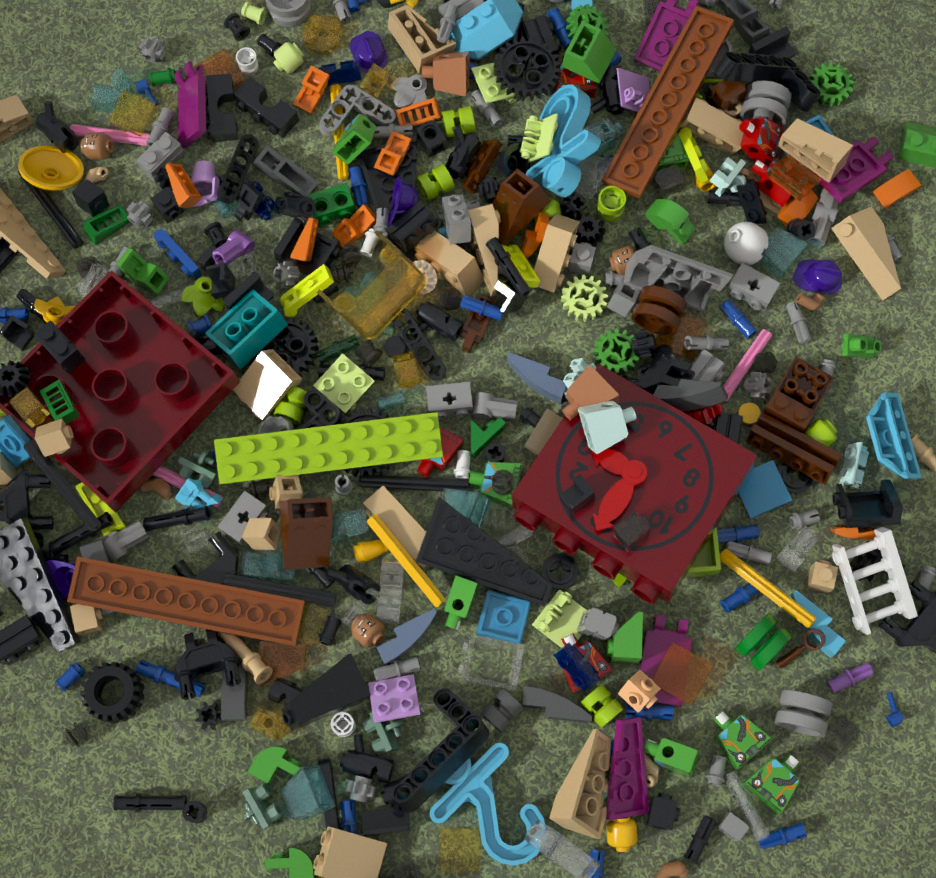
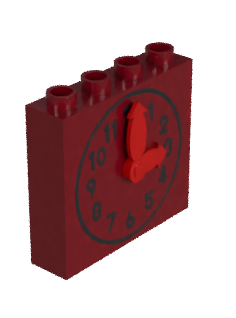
(664, 469)

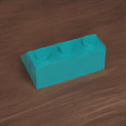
(246, 328)

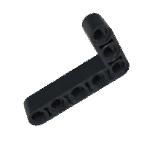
(778, 69)
(444, 752)

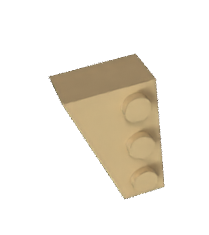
(13, 117)

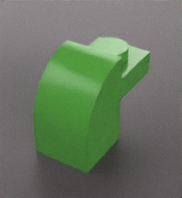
(671, 216)
(141, 272)
(270, 761)
(299, 863)

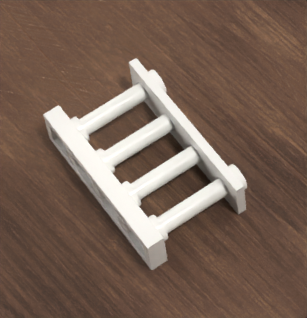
(896, 584)

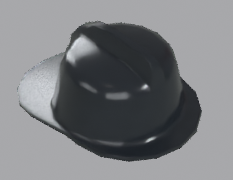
(511, 159)

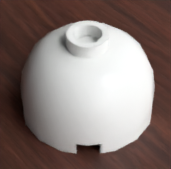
(745, 243)

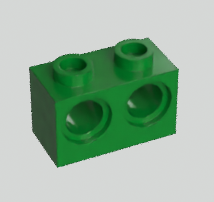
(329, 199)

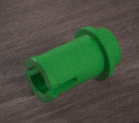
(163, 77)

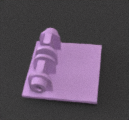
(632, 89)
(394, 698)

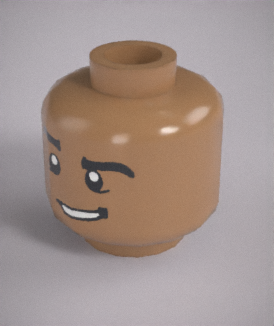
(97, 146)
(620, 258)
(368, 630)

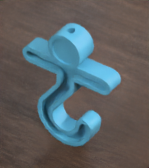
(570, 144)
(475, 786)

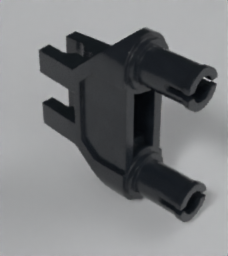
(663, 370)
(17, 502)
(216, 571)
(921, 628)
(205, 660)

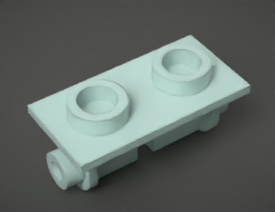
(855, 456)

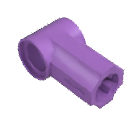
(236, 246)

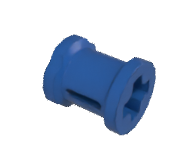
(200, 326)

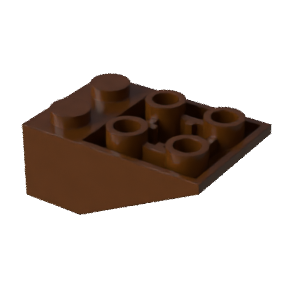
(518, 203)
(798, 394)
(306, 532)

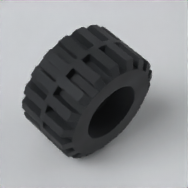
(95, 684)

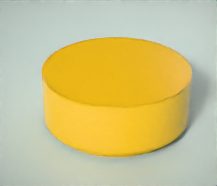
(750, 413)

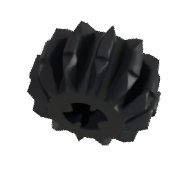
(594, 225)
(13, 379)

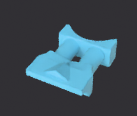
(193, 489)

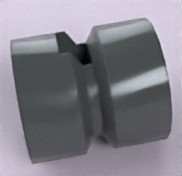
(502, 711)

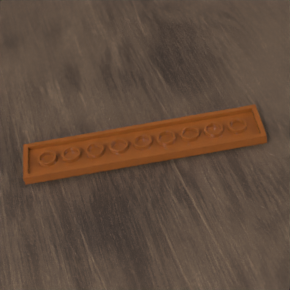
(668, 102)
(186, 601)

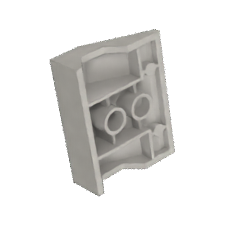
(675, 272)

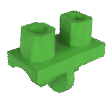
(860, 346)

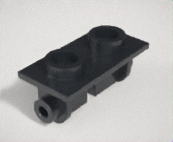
(751, 202)

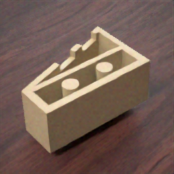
(417, 37)
(713, 126)
(815, 149)
(555, 251)
(450, 262)

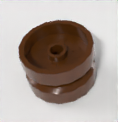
(659, 310)

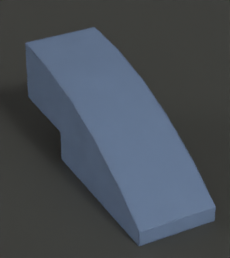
(537, 377)
(407, 637)

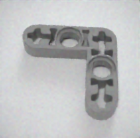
(355, 103)

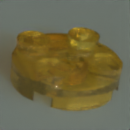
(316, 25)

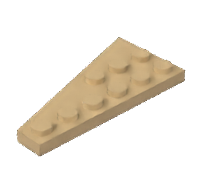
(26, 241)

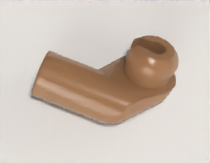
(810, 303)
(159, 486)
(674, 868)

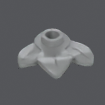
(407, 93)

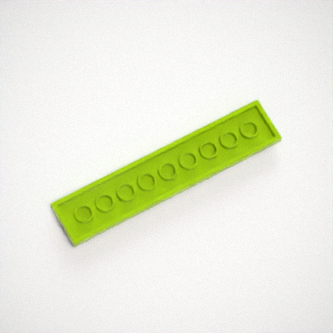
(328, 448)

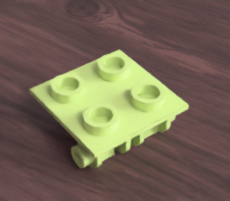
(487, 84)
(539, 138)
(344, 383)
(560, 618)

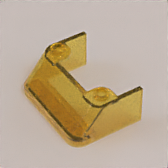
(383, 296)

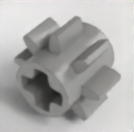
(152, 49)
(139, 214)
(286, 274)
(758, 385)
(360, 789)

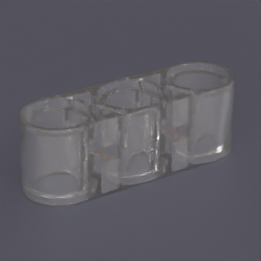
(391, 592)

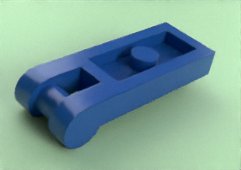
(175, 253)

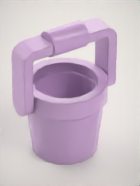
(205, 181)

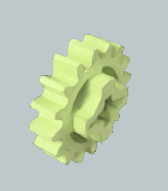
(589, 290)

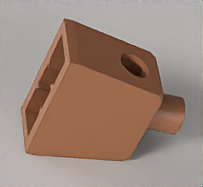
(450, 73)
(588, 390)

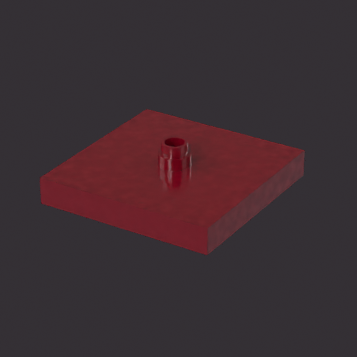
(134, 392)

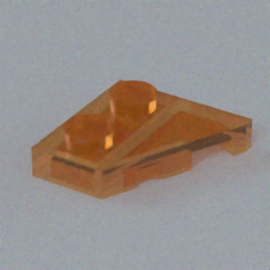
(282, 659)

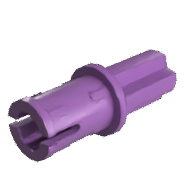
(850, 677)

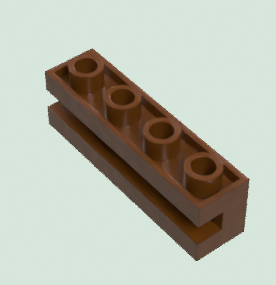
(793, 448)

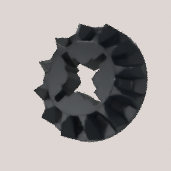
(797, 486)
(567, 564)

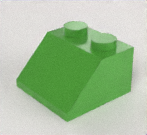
(918, 144)
(627, 642)

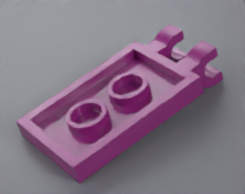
(663, 33)
(191, 104)
(858, 171)
(655, 647)

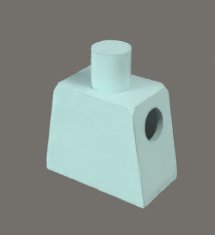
(605, 424)

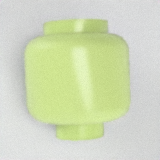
(288, 57)

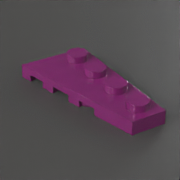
(628, 772)

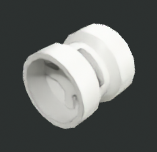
(247, 61)
(345, 727)

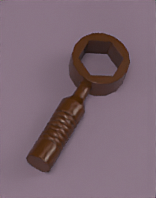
(797, 651)

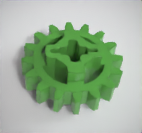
(588, 15)
(831, 84)
(615, 342)

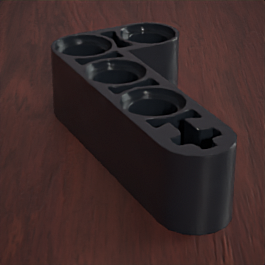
(321, 410)

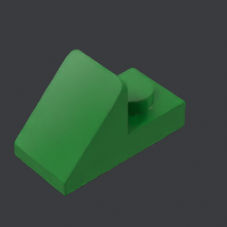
(481, 439)

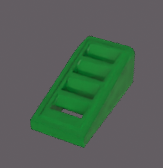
(103, 233)
(67, 415)

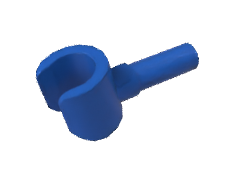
(353, 5)
(142, 87)
(896, 716)

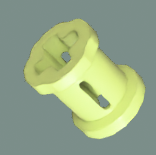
(254, 13)

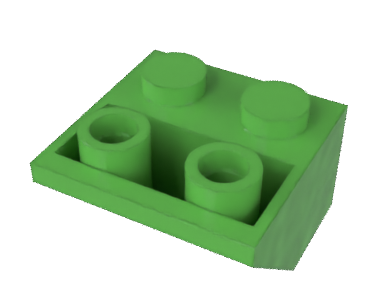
(589, 53)

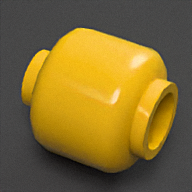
(622, 833)

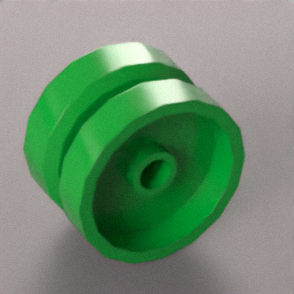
(765, 644)

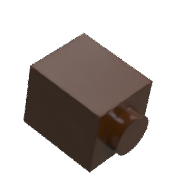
(728, 94)

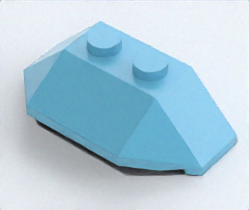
(486, 27)
(892, 437)

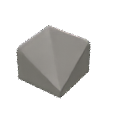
(733, 827)

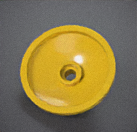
(50, 168)

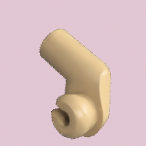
(97, 174)
(652, 771)

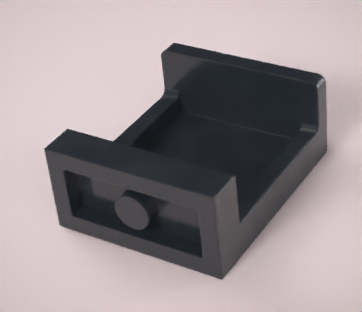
(323, 252)
(868, 508)

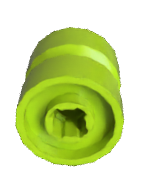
(465, 120)
(434, 183)
(611, 203)
(292, 405)
(604, 714)

